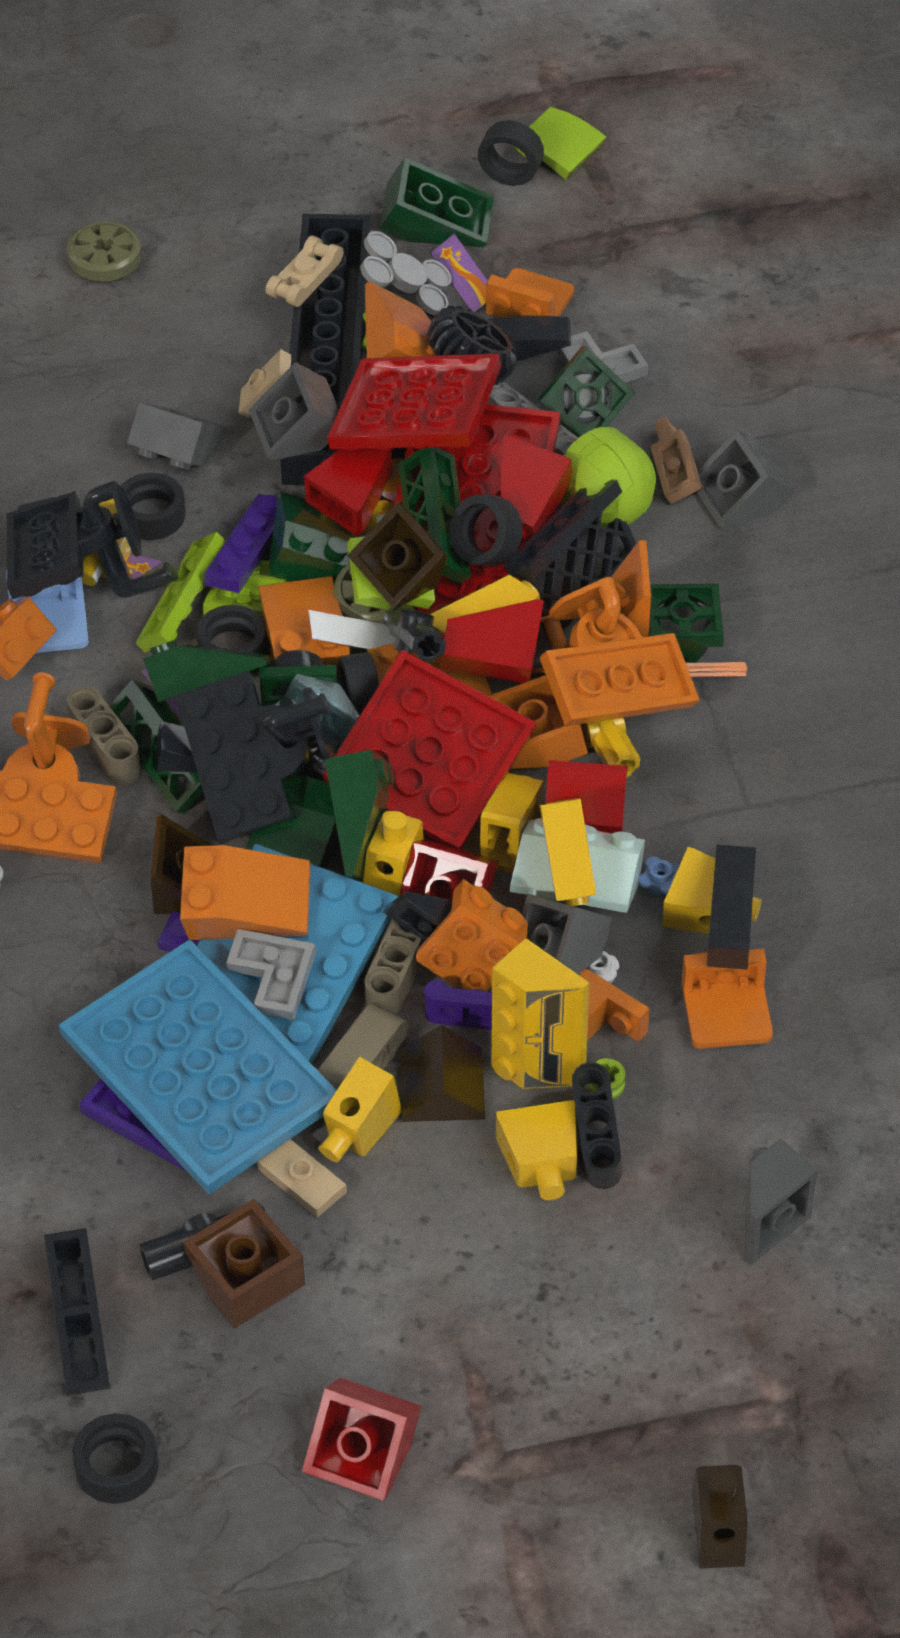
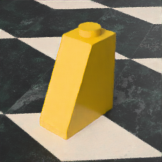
(496, 595)
(506, 817)
(568, 851)

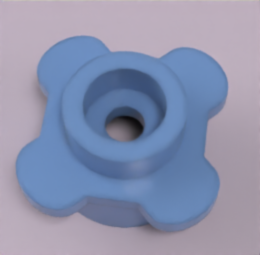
(658, 876)

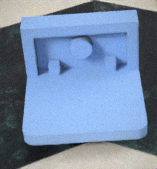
(66, 611)

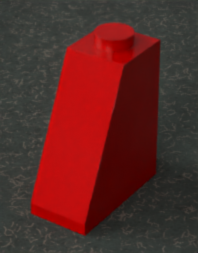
(533, 482)
(349, 486)
(494, 642)

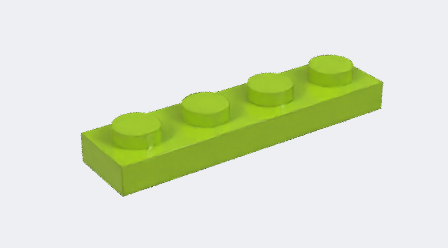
(179, 595)

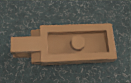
(674, 462)

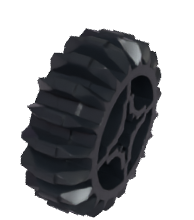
(467, 333)

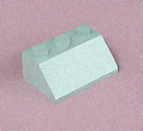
(614, 862)

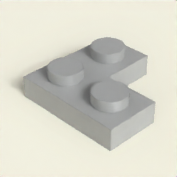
(623, 361)
(280, 963)

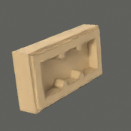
(262, 380)
(302, 1177)

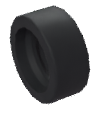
(518, 136)
(159, 487)
(463, 530)
(233, 619)
(358, 679)
(107, 1429)

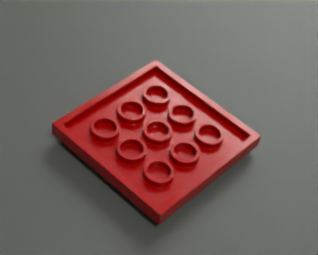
(415, 402)
(442, 743)

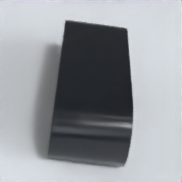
(602, 1142)

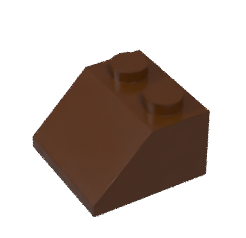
(245, 1263)

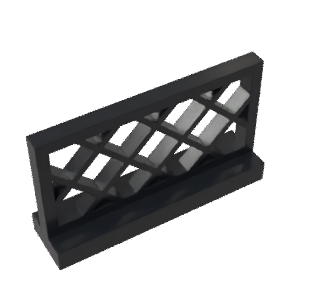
(564, 533)

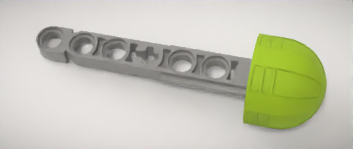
(597, 459)

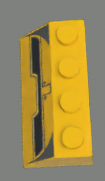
(538, 1019)

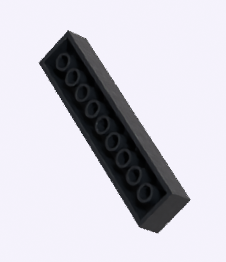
(330, 321)

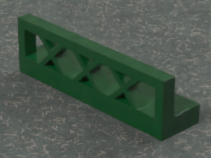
(442, 497)
(153, 712)

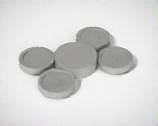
(405, 272)

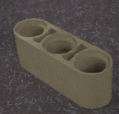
(110, 741)
(393, 969)
(373, 1036)

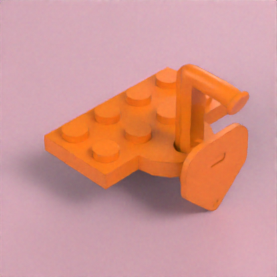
(607, 663)
(48, 806)

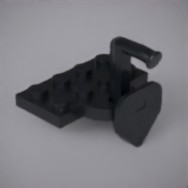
(53, 537)
(242, 751)

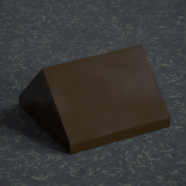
(399, 558)
(168, 863)
(442, 1078)

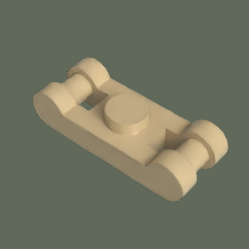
(305, 272)

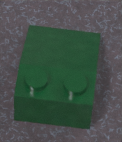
(432, 207)
(306, 542)
(188, 667)
(359, 800)
(314, 829)

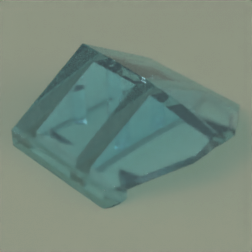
(341, 711)

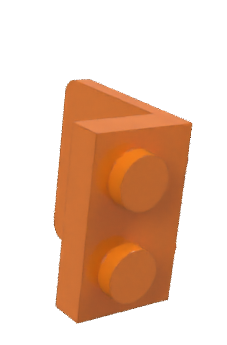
(526, 295)
(22, 634)
(472, 938)
(726, 1003)

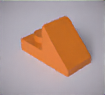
(615, 1007)

